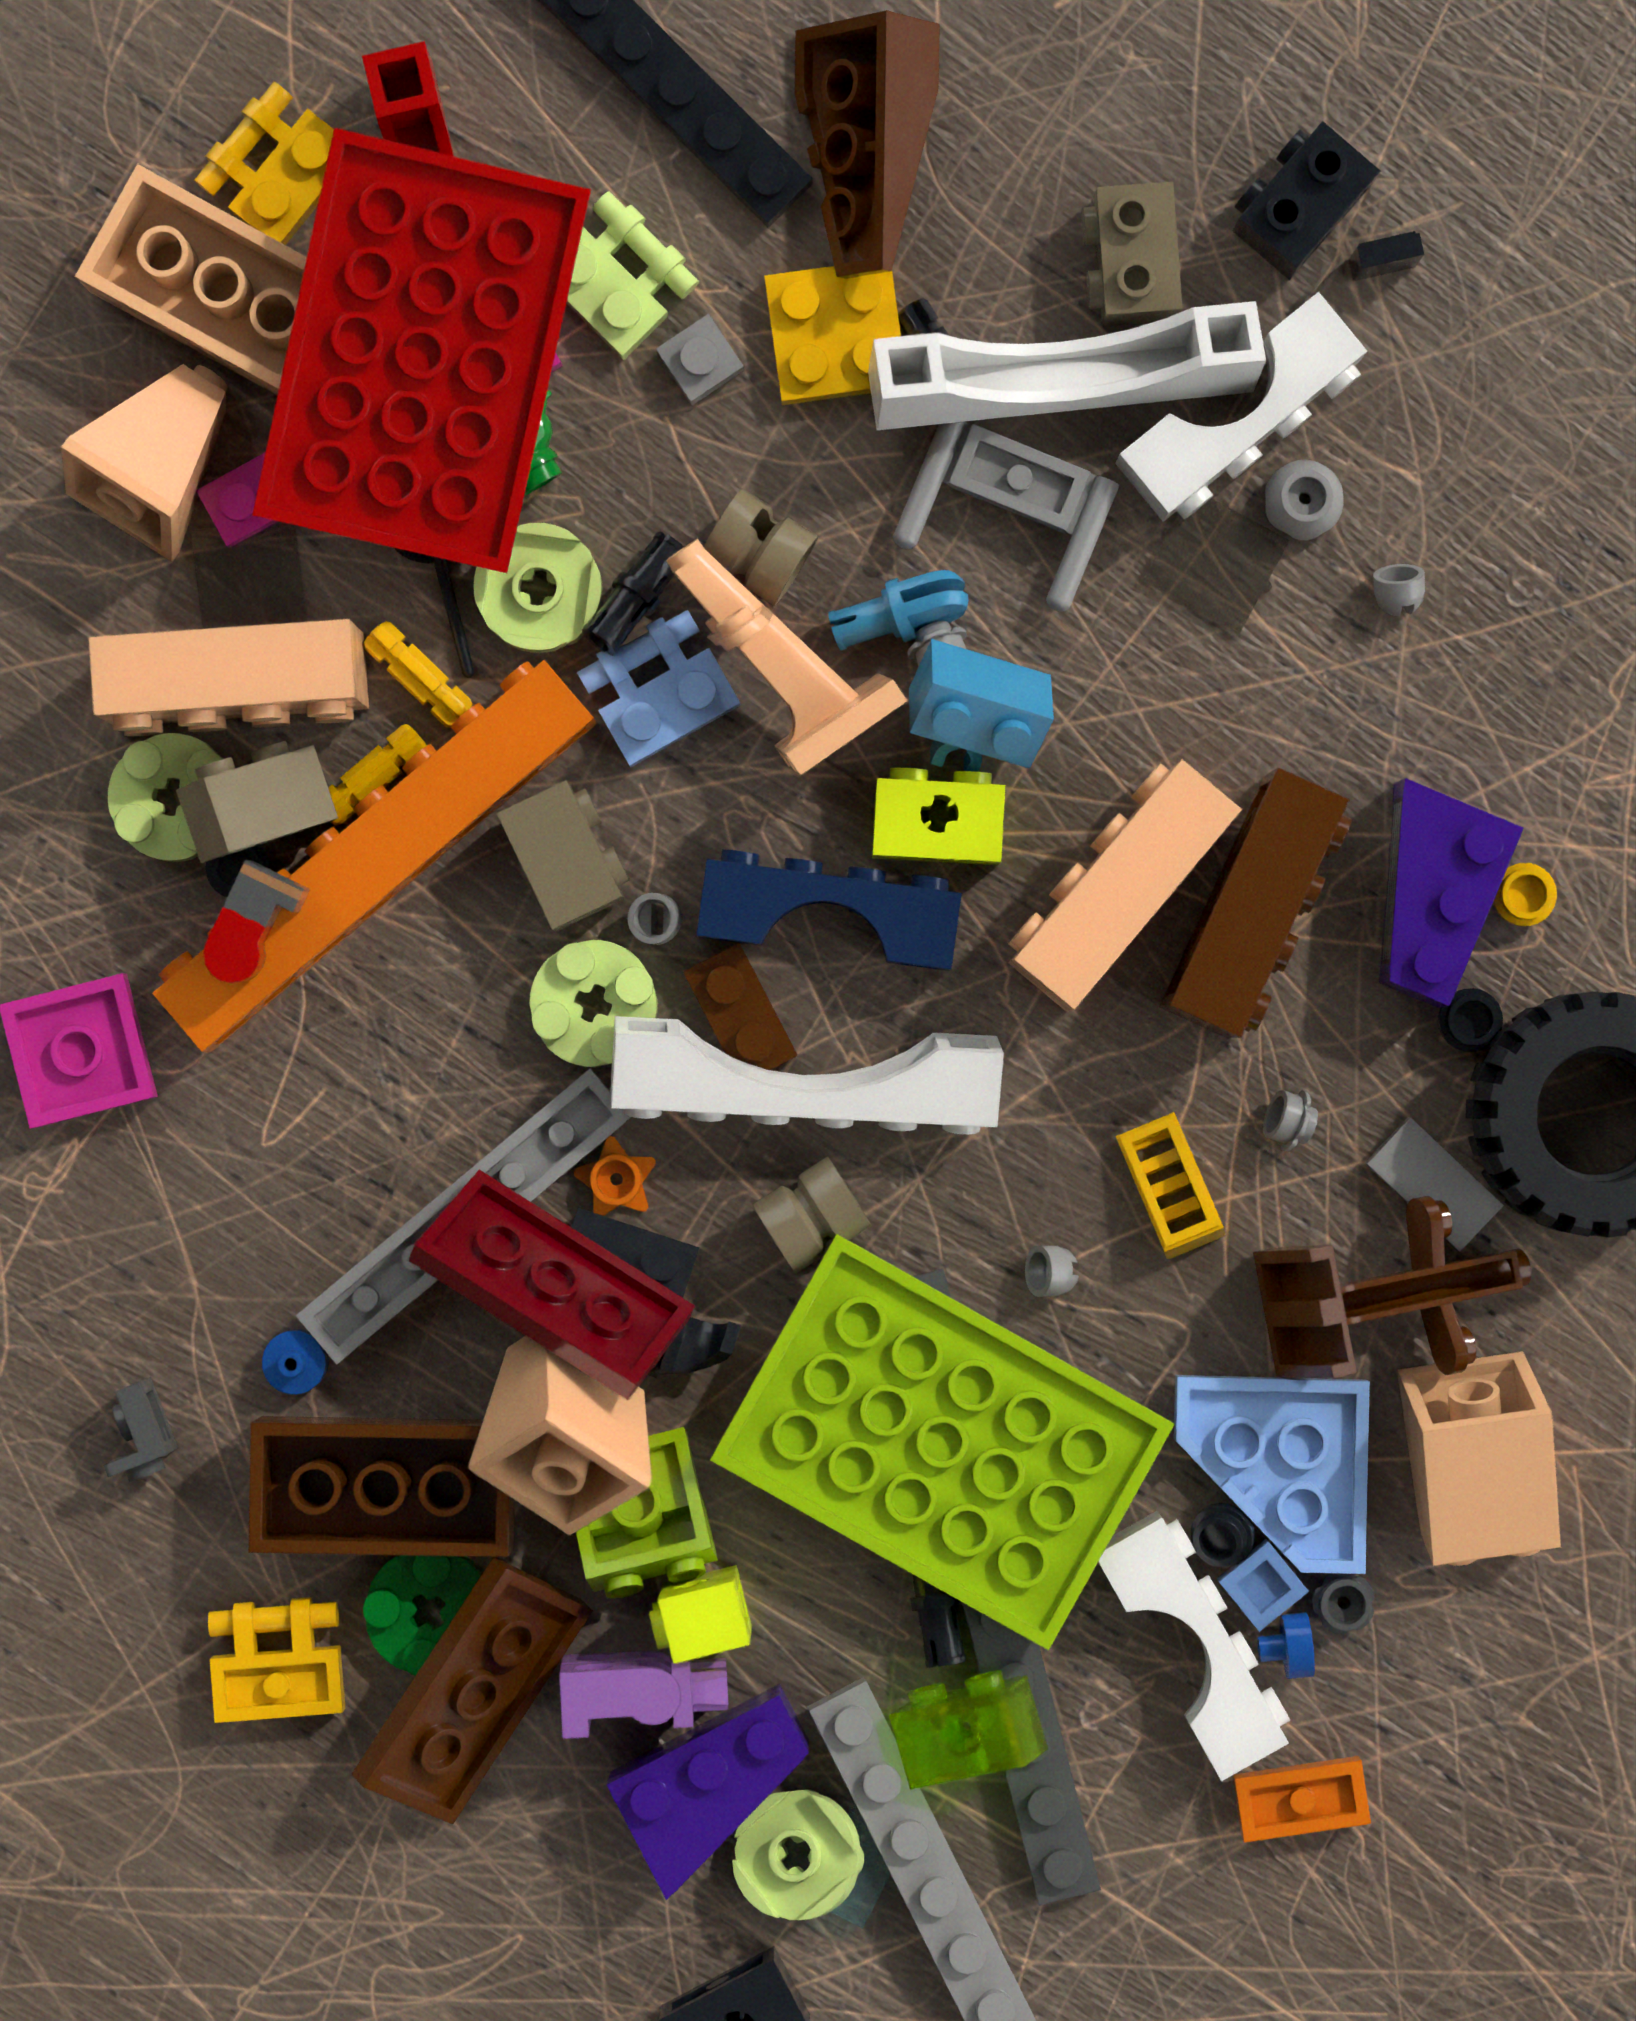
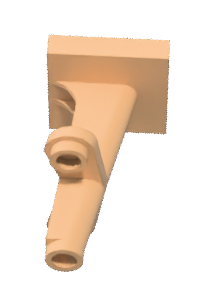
(821, 704)

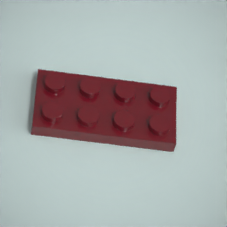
(552, 1284)

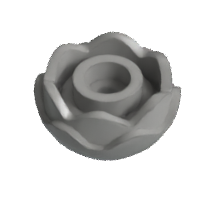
(1300, 519)

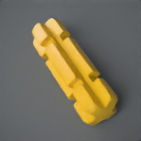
(417, 673)
(373, 770)

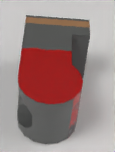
(237, 939)

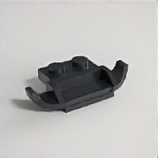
(670, 1264)

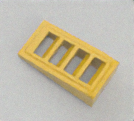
(1190, 1237)

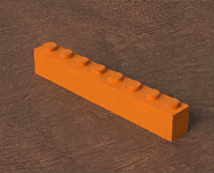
(389, 845)

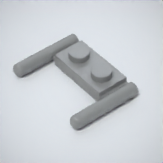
(1019, 482)

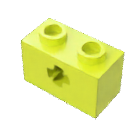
(969, 840)
(702, 1615)

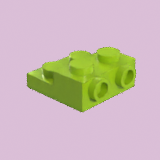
(654, 1531)

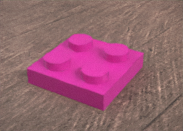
(78, 1050)

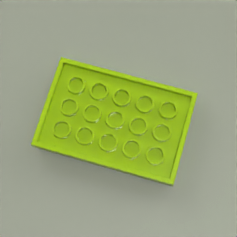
(942, 1441)

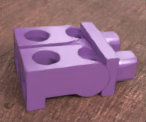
(639, 1687)

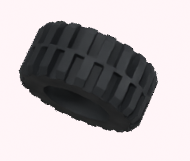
(1506, 1113)

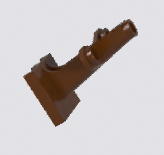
(1311, 1310)

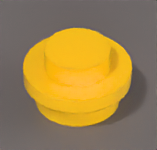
(1525, 895)

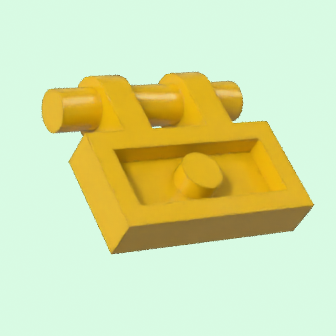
(291, 178)
(277, 1681)

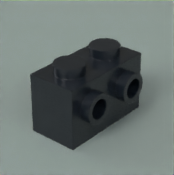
(1305, 199)

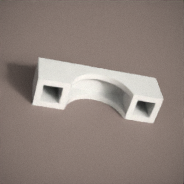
(1179, 459)
(1230, 1713)

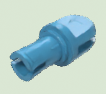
(901, 609)

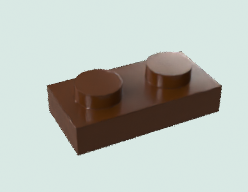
(740, 1009)

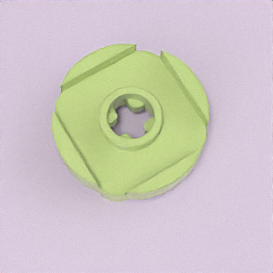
(560, 616)
(134, 790)
(578, 969)
(833, 1857)

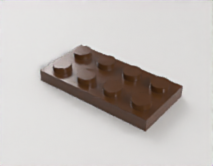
(472, 1691)

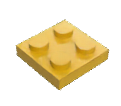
(827, 330)

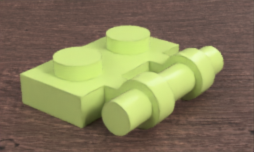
(608, 295)

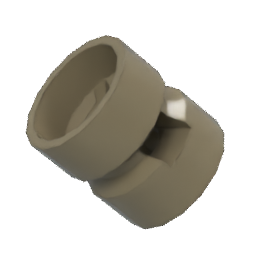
(759, 547)
(811, 1214)

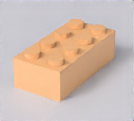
(197, 276)
(229, 674)
(1124, 885)

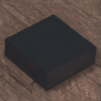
(1386, 255)

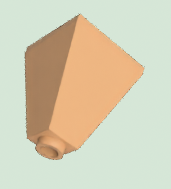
(149, 457)

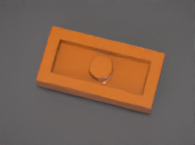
(1301, 1799)

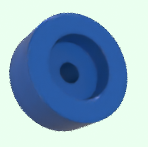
(306, 1351)
(1292, 1646)

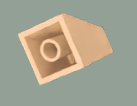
(561, 1439)
(1481, 1459)

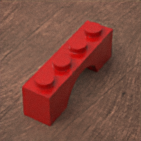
(408, 97)

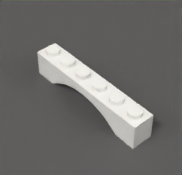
(962, 380)
(937, 1081)

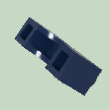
(911, 921)

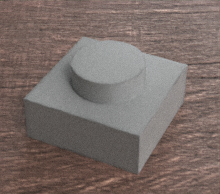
(700, 359)

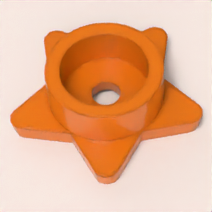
(598, 1178)

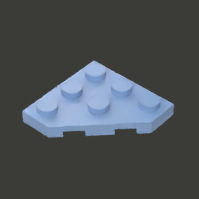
(1287, 1458)

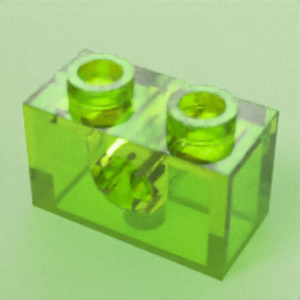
(940, 1749)

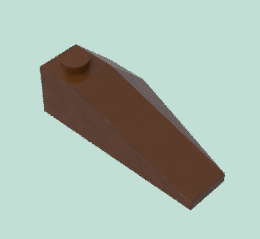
(869, 110)

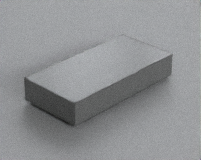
(1419, 1167)

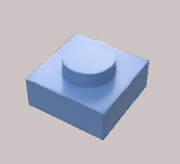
(1262, 1585)

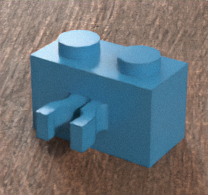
(979, 706)

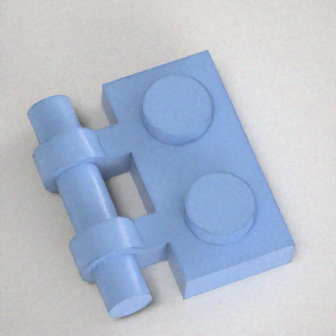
(670, 704)

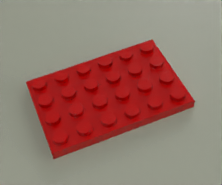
(421, 351)

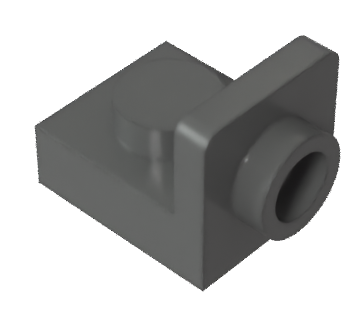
(144, 1421)

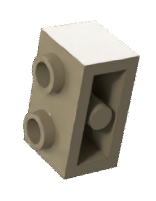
(1134, 253)
(256, 802)
(563, 855)

